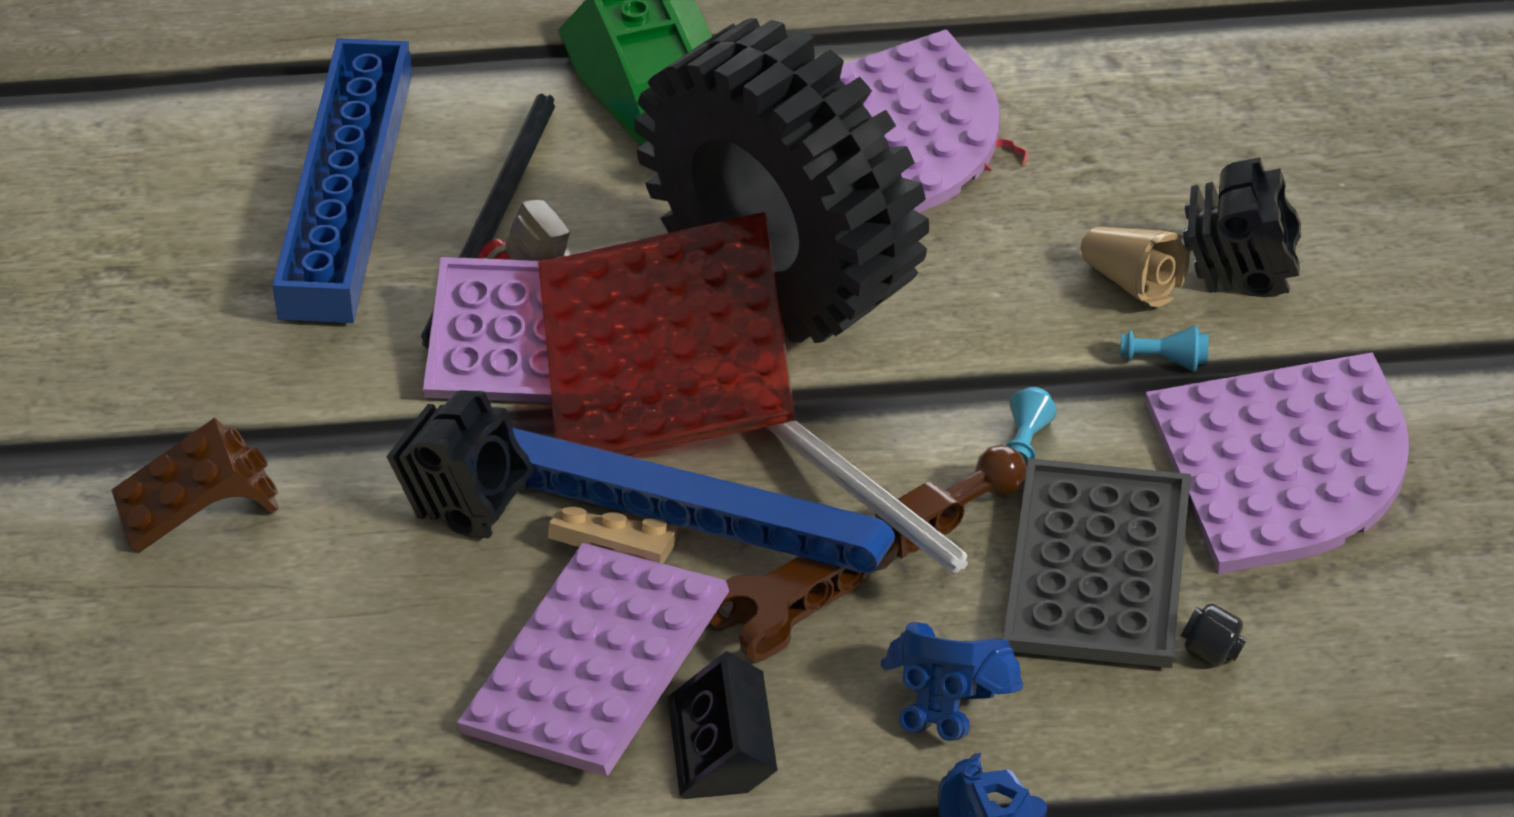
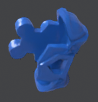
(946, 672)
(966, 789)

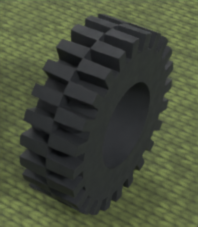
(775, 131)

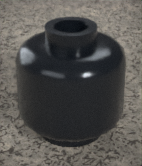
(1213, 635)

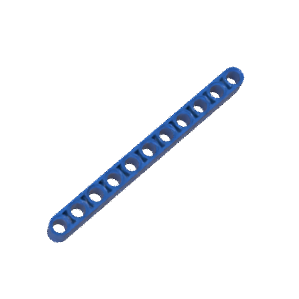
(706, 503)

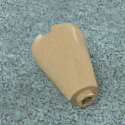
(1139, 260)

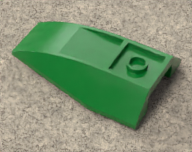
(627, 42)

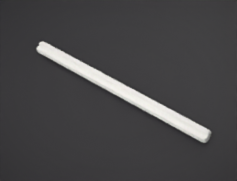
(872, 495)

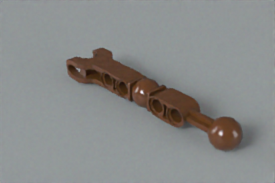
(803, 586)

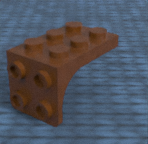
(189, 477)

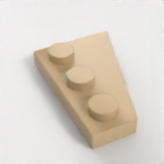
(644, 538)

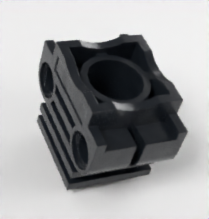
(1244, 230)
(461, 463)

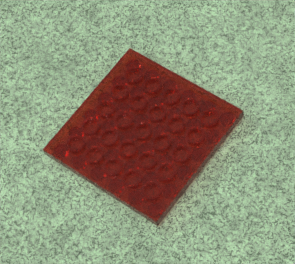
(667, 339)

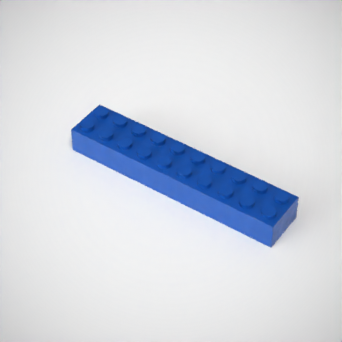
(343, 182)

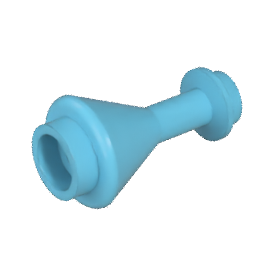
(1184, 348)
(1031, 412)

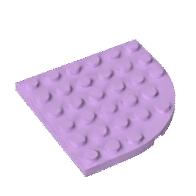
(939, 109)
(1285, 457)

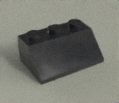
(722, 730)

